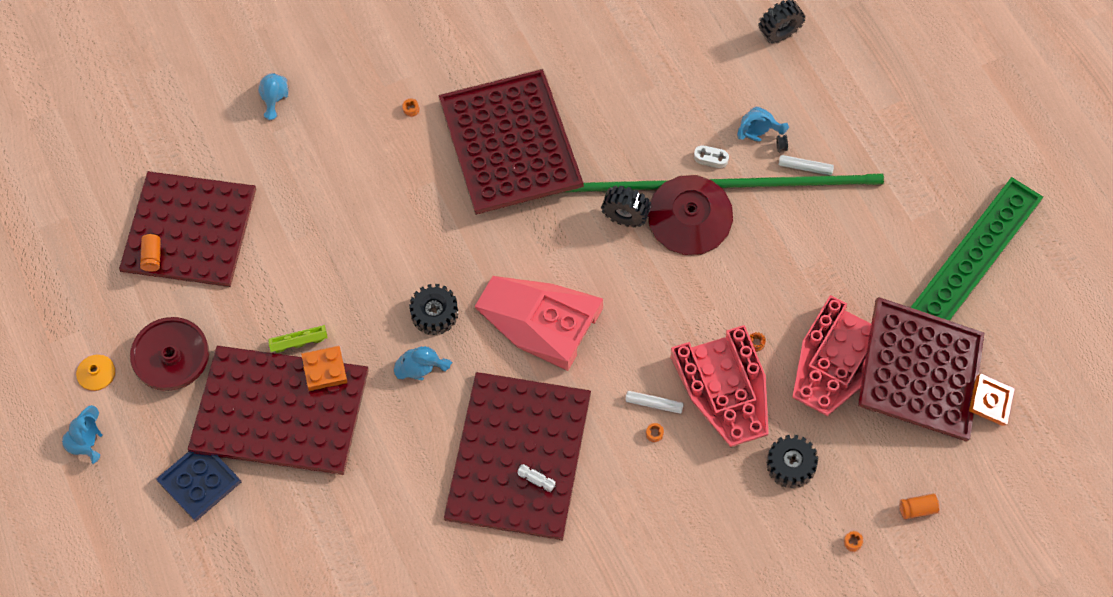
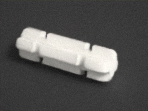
(536, 478)

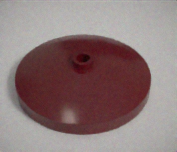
(169, 353)

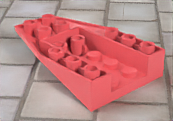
(540, 316)
(832, 358)
(726, 384)

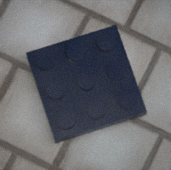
(198, 482)

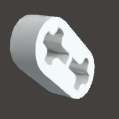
(711, 156)

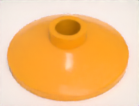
(101, 377)

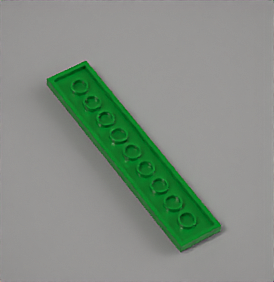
(978, 250)

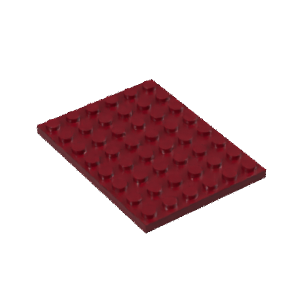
(510, 141)
(263, 412)
(512, 426)

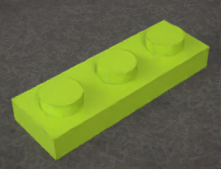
(297, 339)

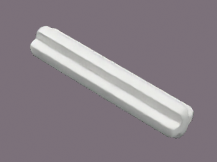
(807, 165)
(654, 402)

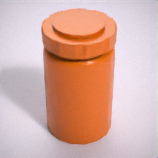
(150, 252)
(919, 506)

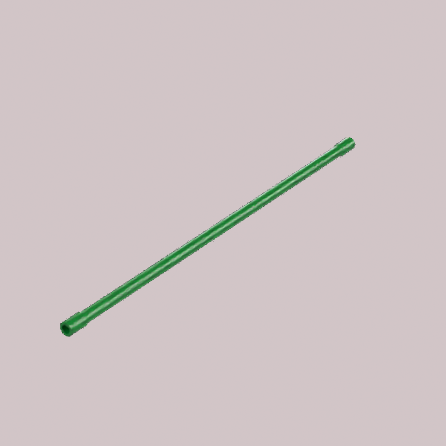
(868, 179)

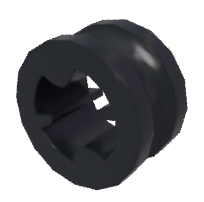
(782, 143)

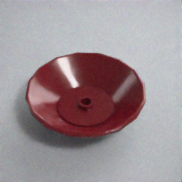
(690, 231)

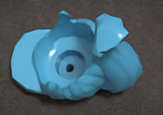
(271, 90)
(757, 123)
(418, 363)
(82, 434)

